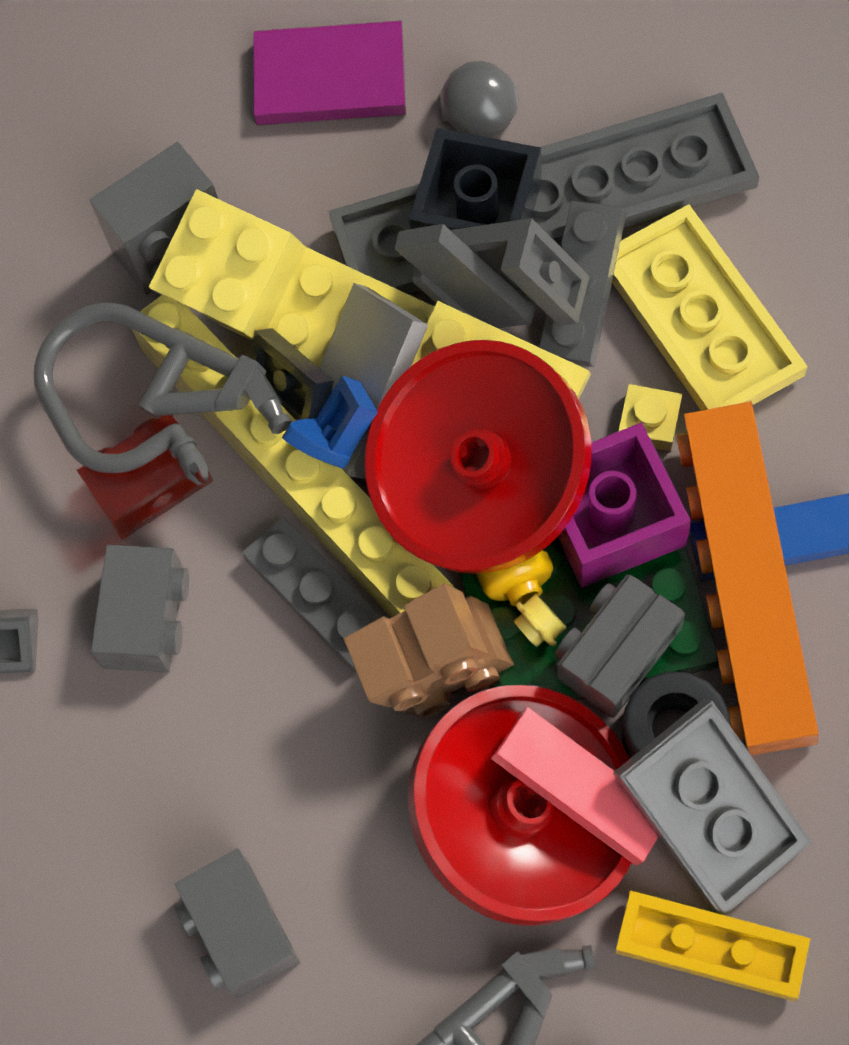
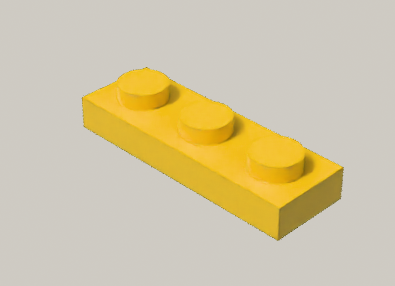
(713, 946)

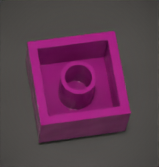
(626, 509)

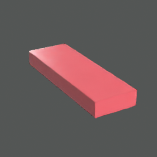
(575, 784)

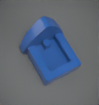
(337, 427)

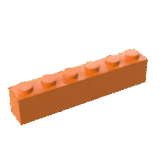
(750, 580)

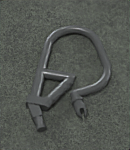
(244, 383)
(521, 973)

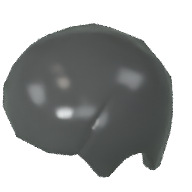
(478, 99)

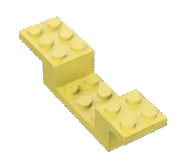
(264, 278)

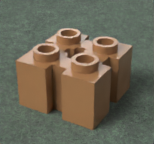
(429, 652)

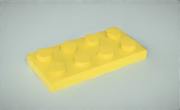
(703, 314)

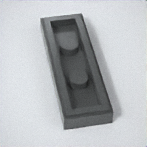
(464, 276)

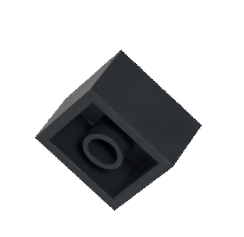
(476, 182)

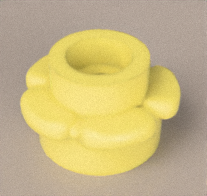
(539, 621)

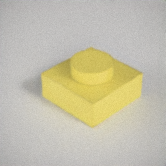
(657, 412)

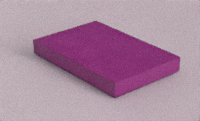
(329, 73)

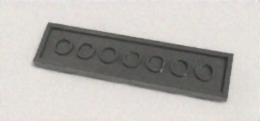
(640, 164)

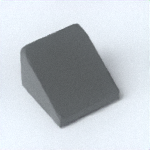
(18, 640)

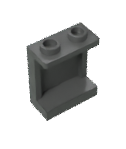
(528, 262)

